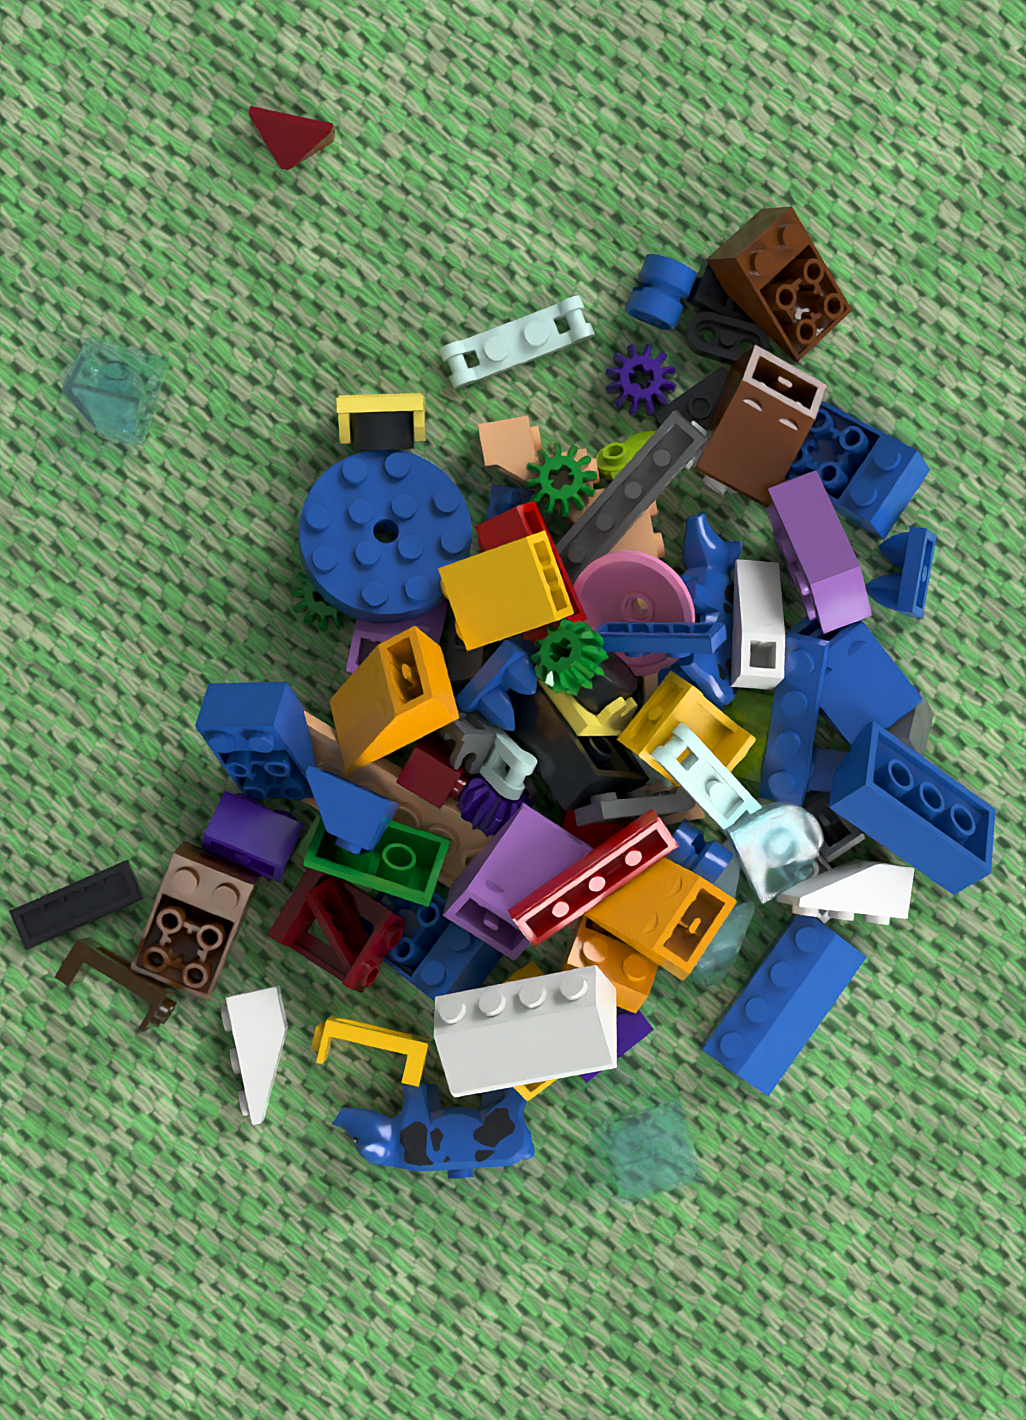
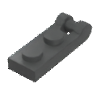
(607, 809)

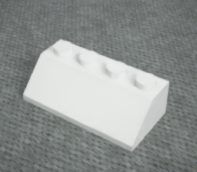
(527, 1031)

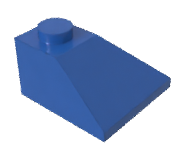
(350, 810)

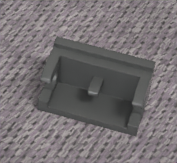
(468, 739)

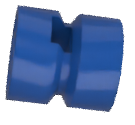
(660, 293)
(696, 854)

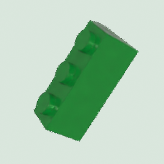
(401, 864)

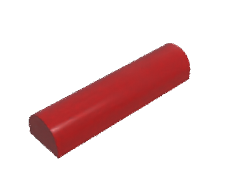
(593, 878)

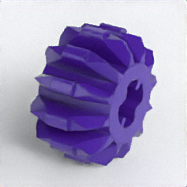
(633, 392)
(486, 807)

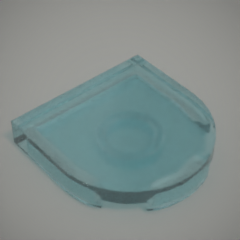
(776, 847)

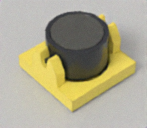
(381, 421)
(606, 707)

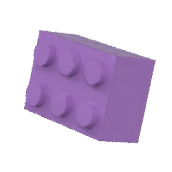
(817, 552)

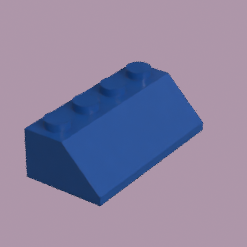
(914, 809)
(782, 1002)

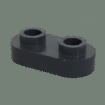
(727, 336)

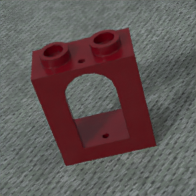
(296, 919)

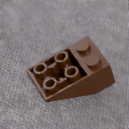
(780, 280)
(759, 424)
(195, 920)

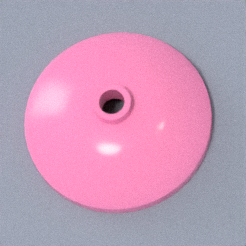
(610, 594)

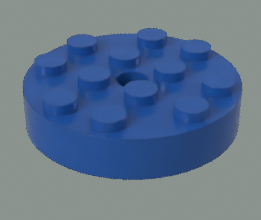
(372, 577)

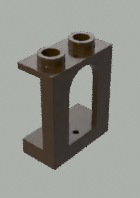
(90, 953)

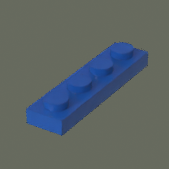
(794, 720)

